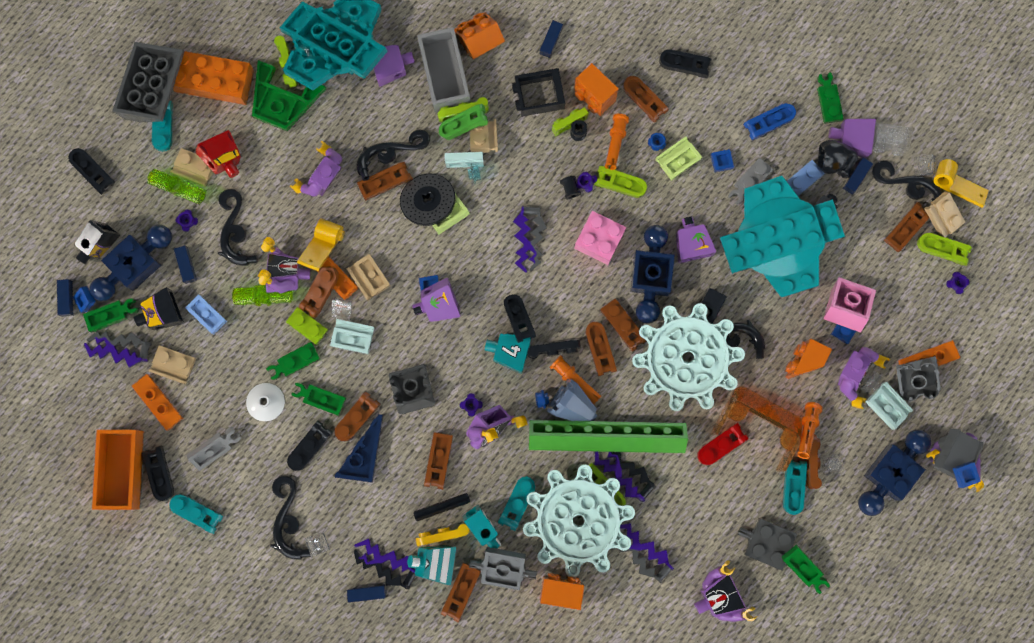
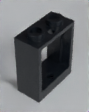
(535, 77)

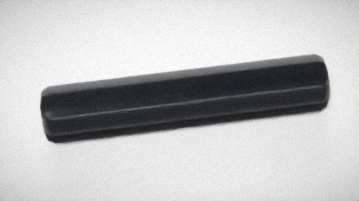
(441, 507)

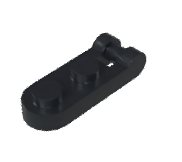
(685, 62)
(90, 169)
(518, 317)
(553, 349)
(308, 447)
(158, 474)

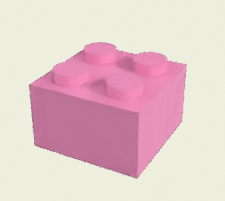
(600, 237)
(849, 304)

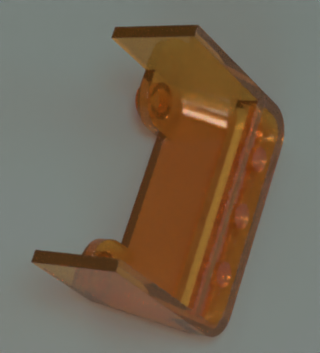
(745, 400)

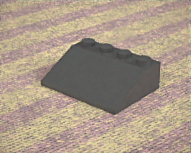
(148, 82)

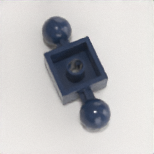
(119, 262)
(661, 265)
(907, 470)

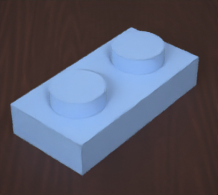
(805, 177)
(206, 314)

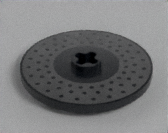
(433, 211)

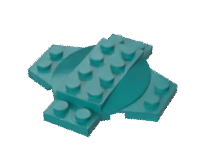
(332, 41)
(782, 236)

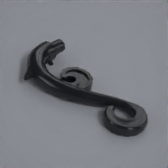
(389, 147)
(912, 181)
(228, 228)
(753, 333)
(293, 523)

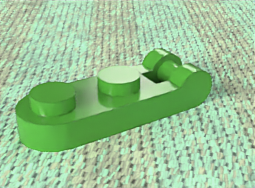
(463, 122)

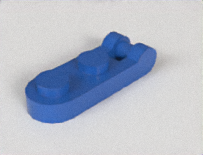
(770, 120)

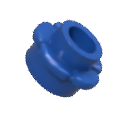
(657, 137)
(541, 399)

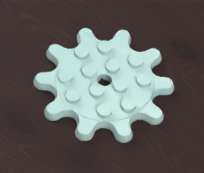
(692, 378)
(574, 542)

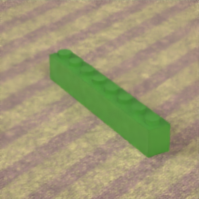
(607, 436)

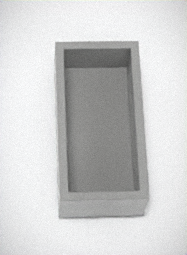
(443, 68)

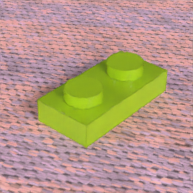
(563, 124)
(306, 326)

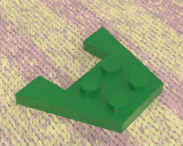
(277, 105)

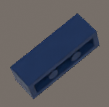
(551, 39)
(857, 176)
(185, 264)
(65, 298)
(366, 593)

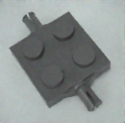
(768, 543)
(503, 568)

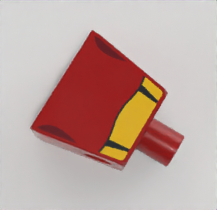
(220, 154)

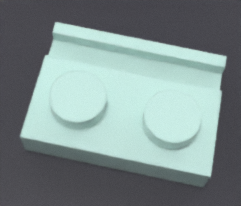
(458, 160)
(352, 336)
(889, 405)

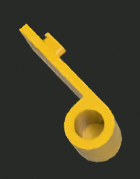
(949, 181)
(324, 240)

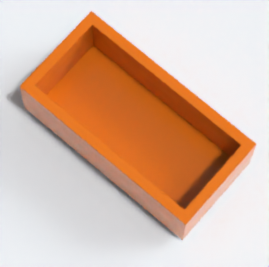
(214, 78)
(117, 470)

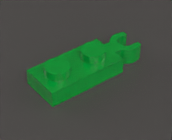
(829, 100)
(109, 315)
(295, 361)
(321, 399)
(805, 568)

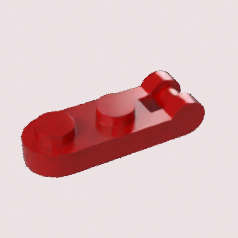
(721, 445)

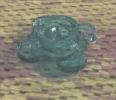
(474, 173)

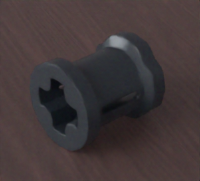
(578, 124)
(570, 187)

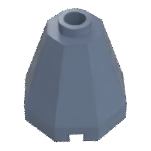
(572, 403)

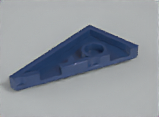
(362, 460)

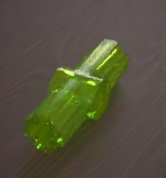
(167, 182)
(257, 295)

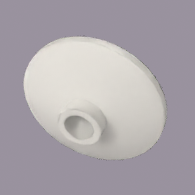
(274, 404)

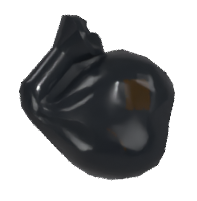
(836, 158)

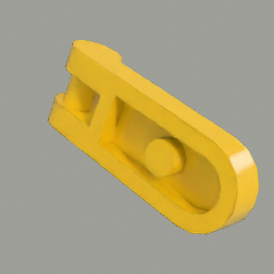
(443, 534)

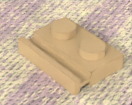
(484, 138)
(191, 167)
(945, 215)
(368, 277)
(172, 364)

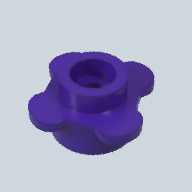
(585, 176)
(187, 214)
(963, 282)
(476, 404)

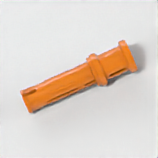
(617, 134)
(568, 372)
(810, 415)

